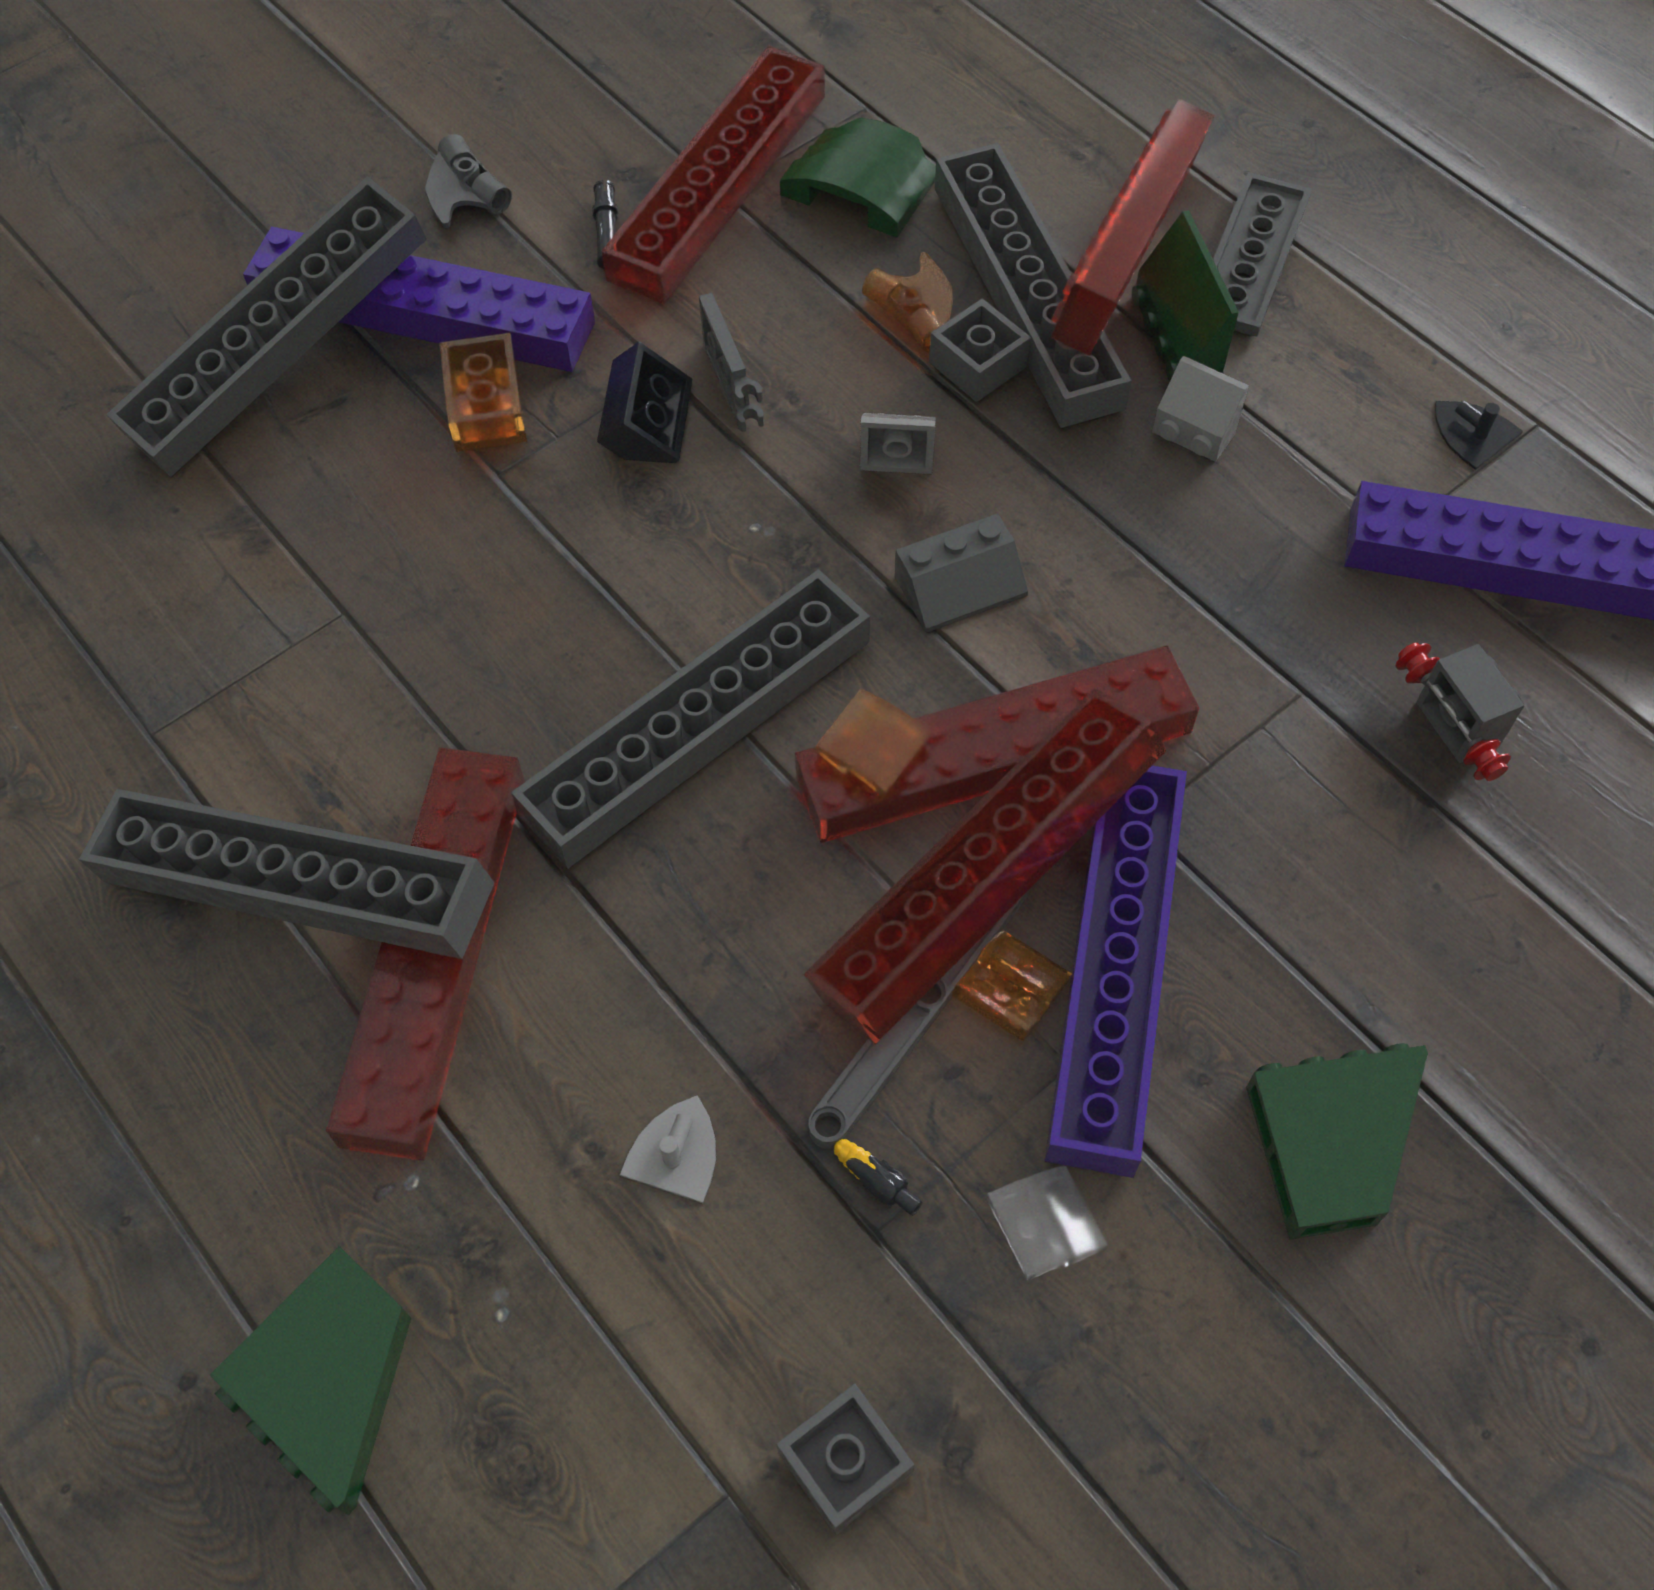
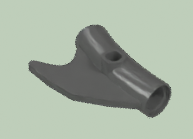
(461, 180)

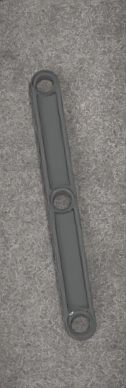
(878, 1062)

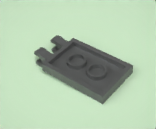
(728, 364)

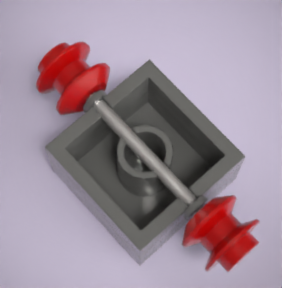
(1465, 703)

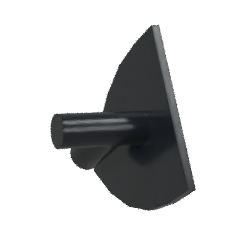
(1473, 430)

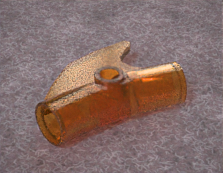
(915, 301)

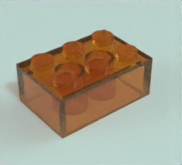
(482, 392)

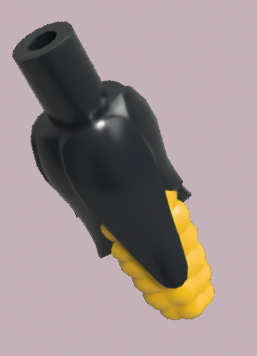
(877, 1176)

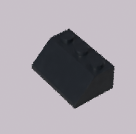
(645, 407)

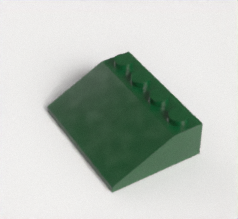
(1185, 299)

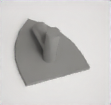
(675, 1152)

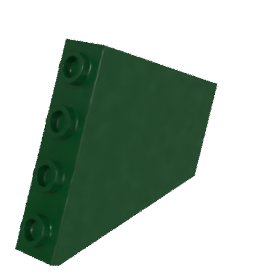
(1336, 1134)
(321, 1377)

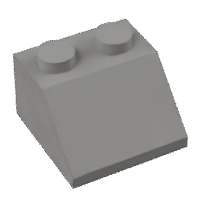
(1200, 409)
(897, 443)

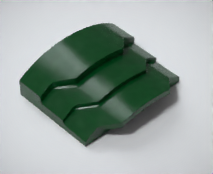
(866, 165)

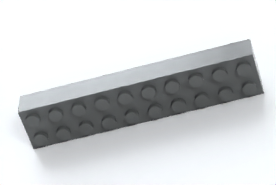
(1027, 281)
(268, 326)
(691, 718)
(290, 872)

